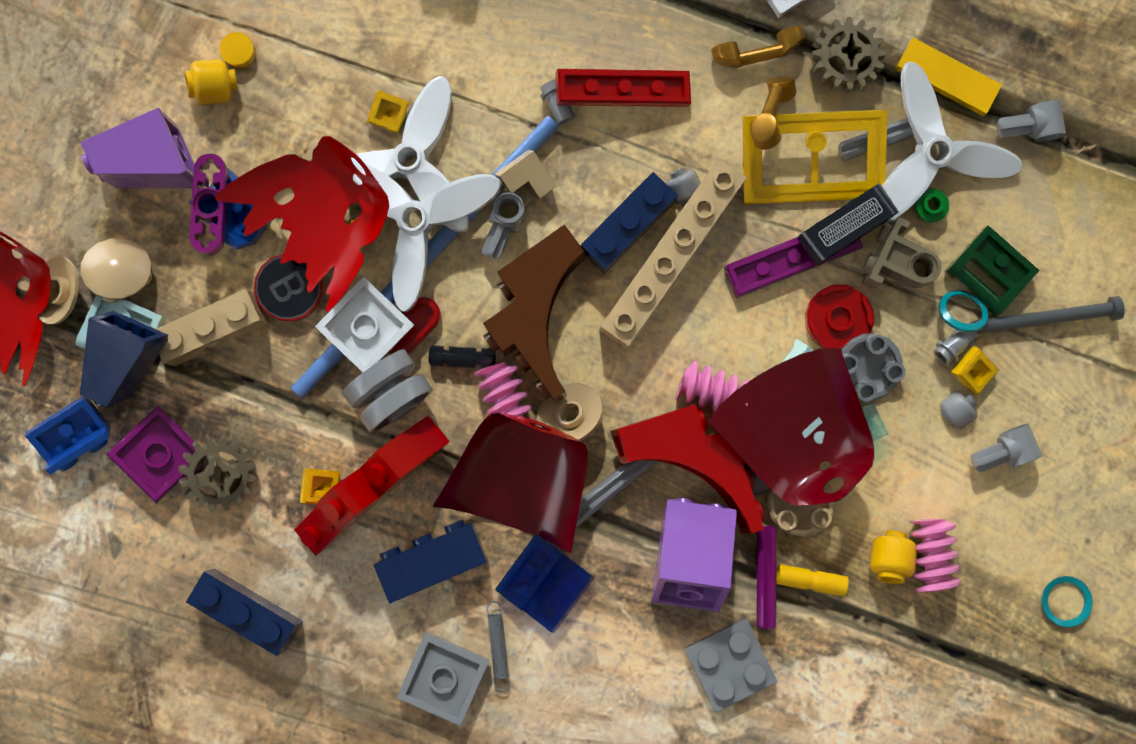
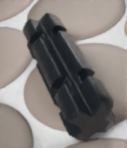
(461, 356)

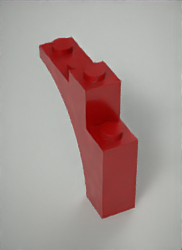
(681, 441)
(370, 484)

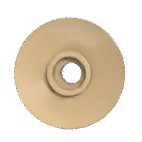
(63, 290)
(581, 403)

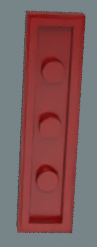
(622, 87)

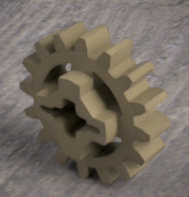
(859, 45)
(203, 476)

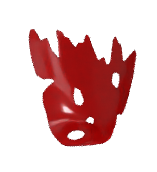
(317, 211)
(20, 316)

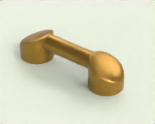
(728, 53)
(764, 126)

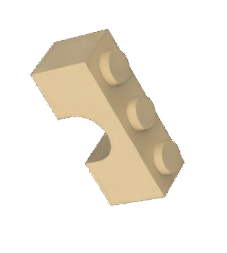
(221, 320)

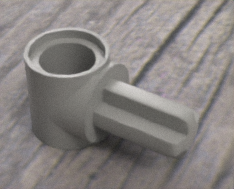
(1041, 122)
(501, 226)
(1013, 447)

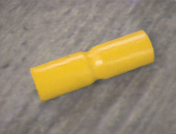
(807, 579)

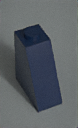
(117, 357)

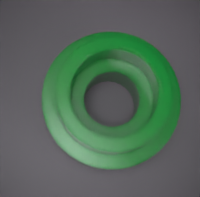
(925, 213)

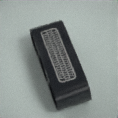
(847, 224)

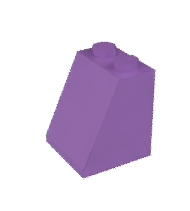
(141, 154)
(694, 555)

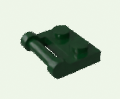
(999, 262)

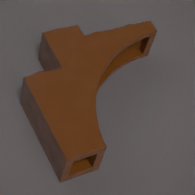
(524, 324)

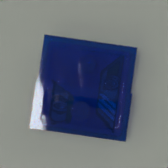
(544, 583)

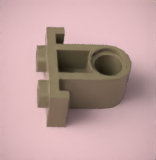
(896, 258)

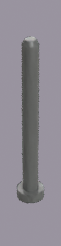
(1113, 308)

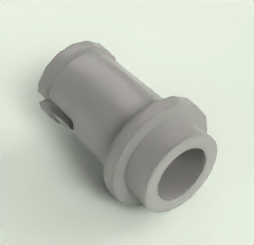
(561, 113)
(953, 346)

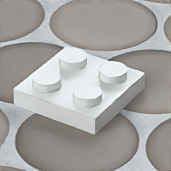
(364, 325)

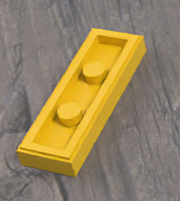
(952, 77)

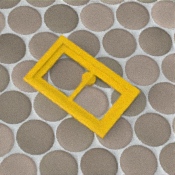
(814, 123)

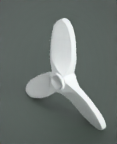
(419, 138)
(969, 158)
(440, 207)

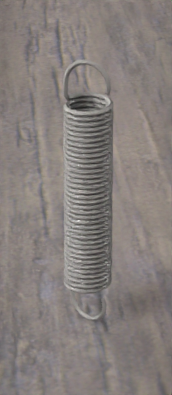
(498, 646)

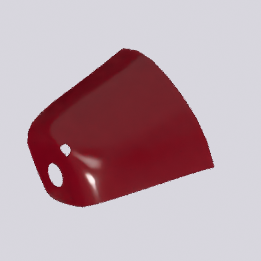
(781, 408)
(520, 478)

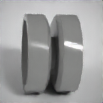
(387, 391)

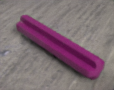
(766, 577)

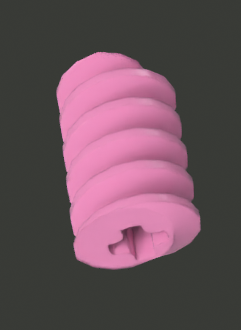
(707, 387)
(502, 390)
(936, 555)

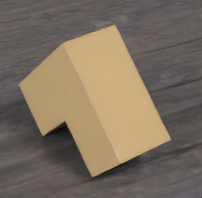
(526, 170)

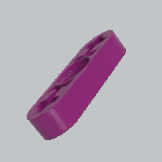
(197, 229)

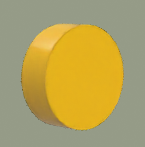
(237, 50)

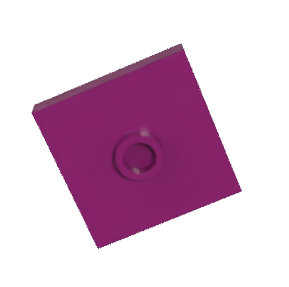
(153, 453)

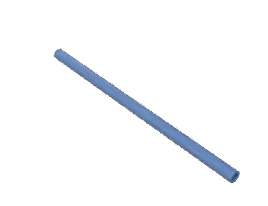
(436, 245)

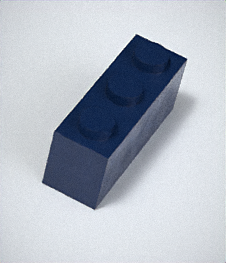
(628, 222)
(430, 561)
(244, 611)

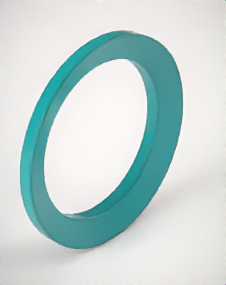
(964, 327)
(1088, 602)

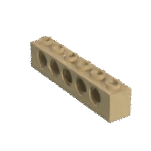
(672, 253)

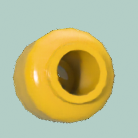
(210, 82)
(893, 557)

